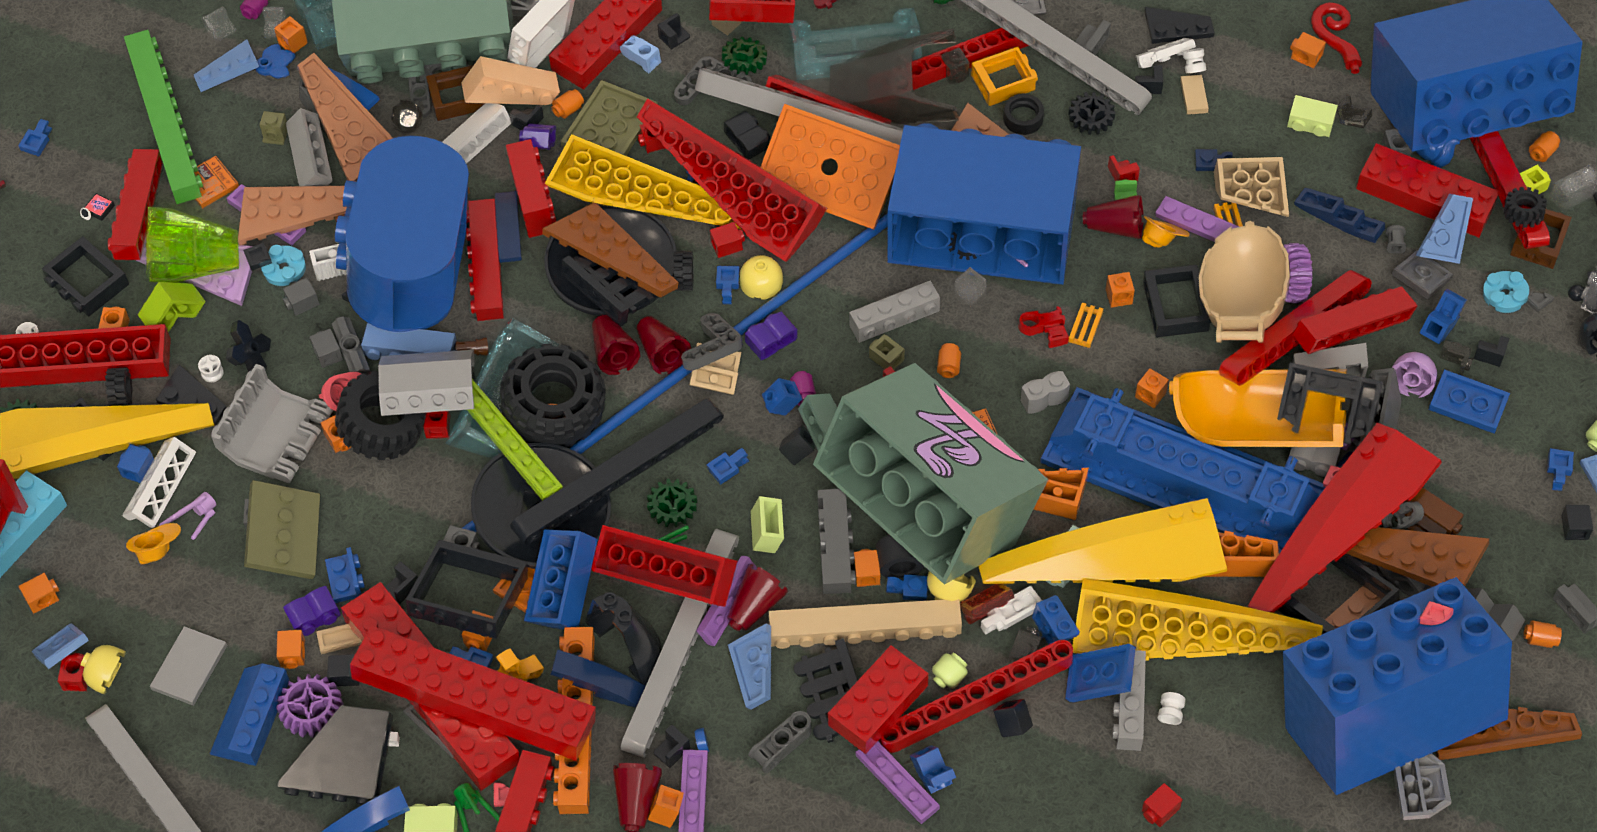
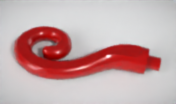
(1348, 51)

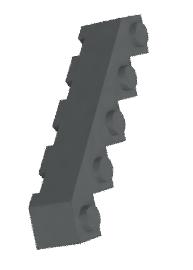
(1505, 615)

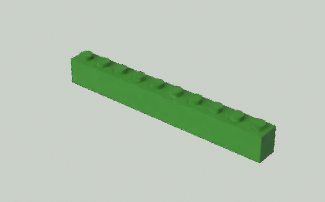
(162, 116)

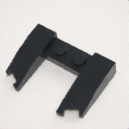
(1361, 390)

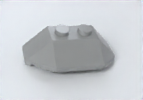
(1422, 788)

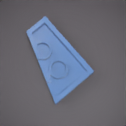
(228, 66)
(1448, 231)
(753, 665)

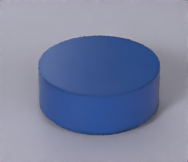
(701, 739)

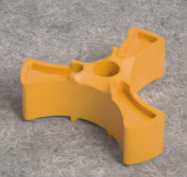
(521, 669)

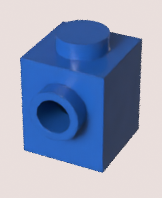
(781, 397)
(135, 462)

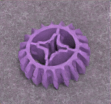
(1300, 272)
(290, 704)

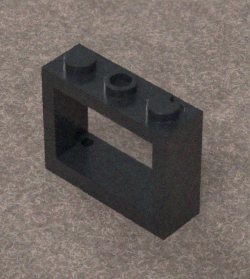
(100, 296)
(1178, 325)

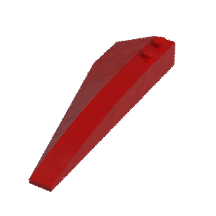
(744, 190)

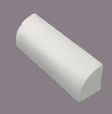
(478, 130)

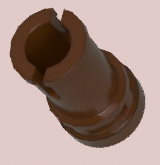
(479, 346)

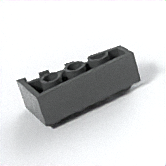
(835, 541)

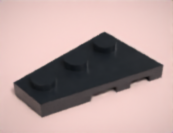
(1174, 25)
(185, 389)

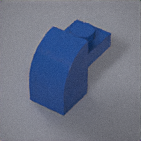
(1444, 317)
(932, 769)

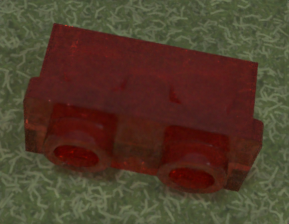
(983, 602)

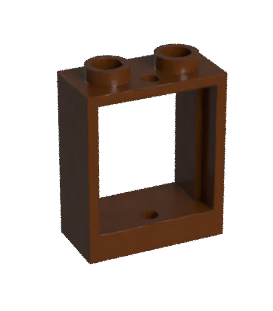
(448, 80)
(1544, 255)
(1438, 515)

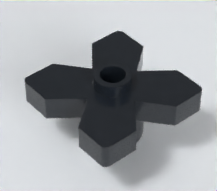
(246, 348)

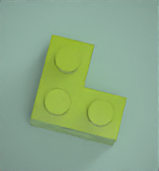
(169, 302)

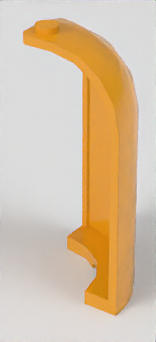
(1247, 414)

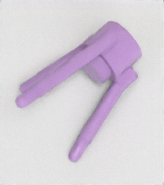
(202, 505)

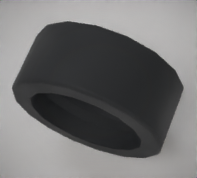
(1023, 127)

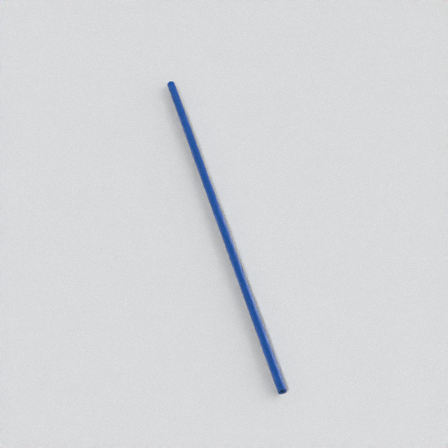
(741, 328)

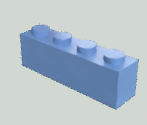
(385, 343)

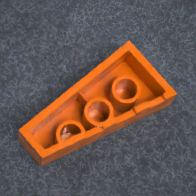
(1247, 555)

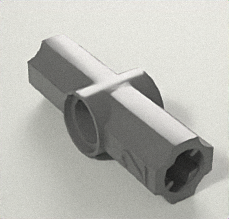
(348, 339)

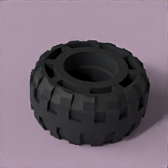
(557, 423)

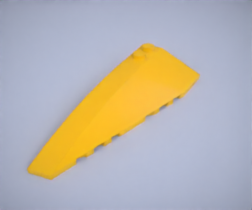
(622, 182)
(67, 435)
(1152, 545)
(1179, 624)

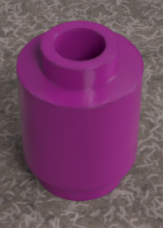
(252, 8)
(804, 383)

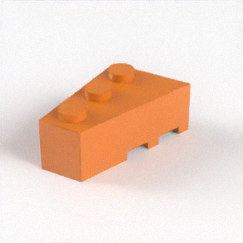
(1062, 492)

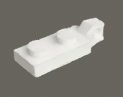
(1164, 52)
(1013, 612)

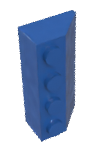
(560, 579)
(250, 714)

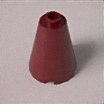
(1117, 217)
(661, 345)
(613, 346)
(754, 598)
(635, 793)

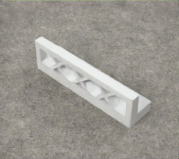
(151, 481)

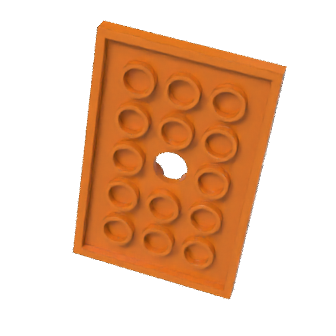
(863, 160)

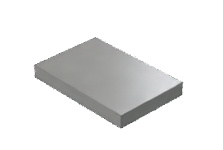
(188, 666)

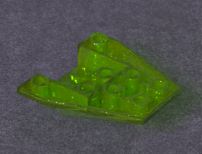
(187, 246)

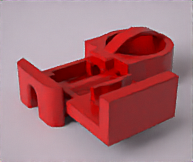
(1051, 321)

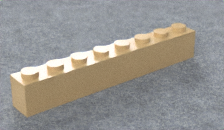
(865, 622)

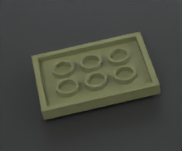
(609, 118)
(282, 530)

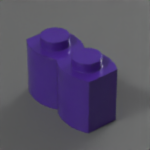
(541, 135)
(770, 335)
(312, 611)

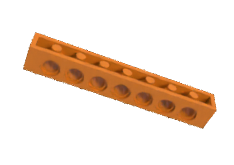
(575, 800)

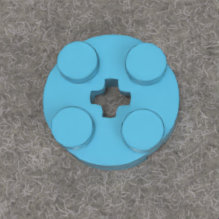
(284, 276)
(1506, 280)

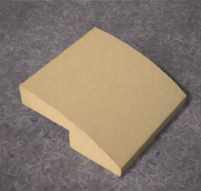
(719, 375)

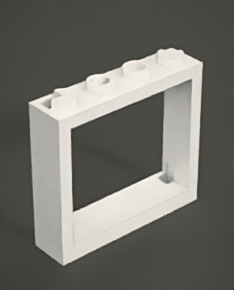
(540, 32)

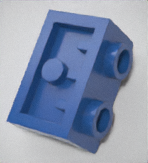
(343, 576)
(1054, 620)

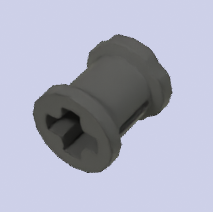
(1396, 239)

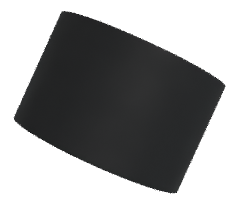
(895, 559)

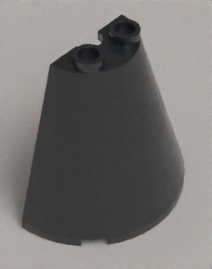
(639, 635)

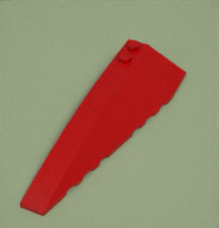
(1362, 493)

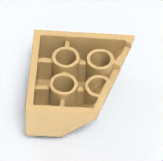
(1253, 183)

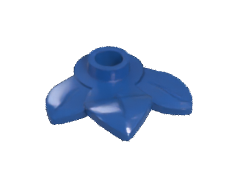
(276, 61)

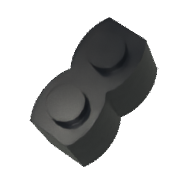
(746, 134)

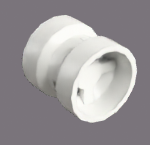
(1191, 57)
(1171, 708)

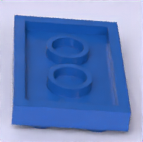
(1469, 401)
(1101, 673)

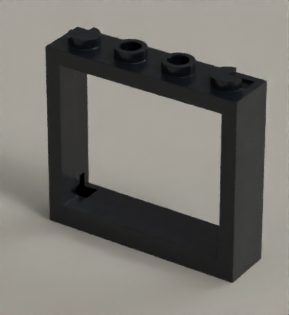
(472, 560)
(1359, 572)

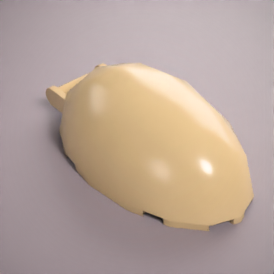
(1244, 282)

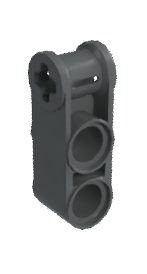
(770, 753)

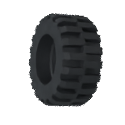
(370, 437)

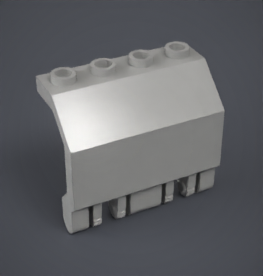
(426, 382)
(268, 426)

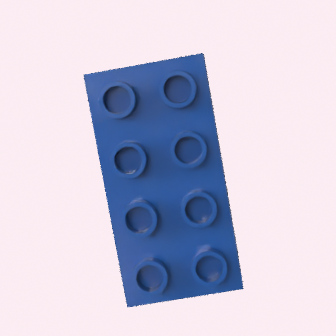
(1474, 69)
(1000, 194)
(1395, 686)

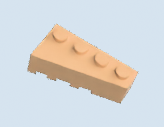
(509, 84)

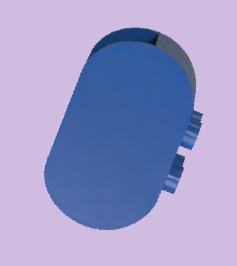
(404, 233)

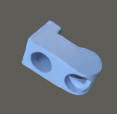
(641, 53)

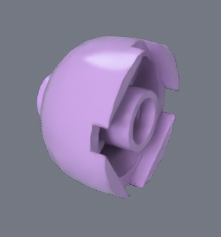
(1415, 370)

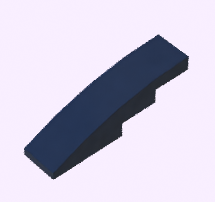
(1344, 217)
(508, 226)
(598, 678)

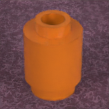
(567, 103)
(1544, 146)
(949, 360)
(1542, 634)

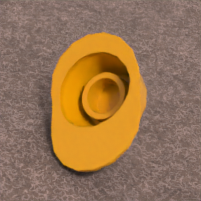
(1161, 233)
(154, 543)

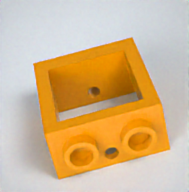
(999, 61)

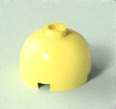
(761, 277)
(953, 590)
(101, 667)

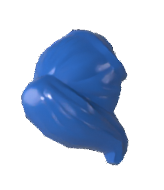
(1439, 155)

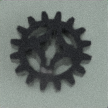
(1081, 113)

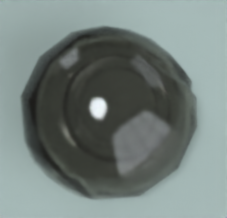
(406, 116)

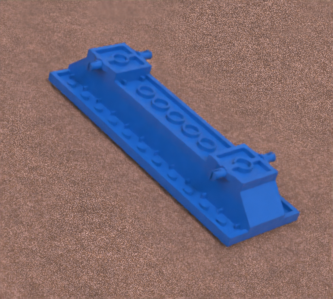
(1170, 467)

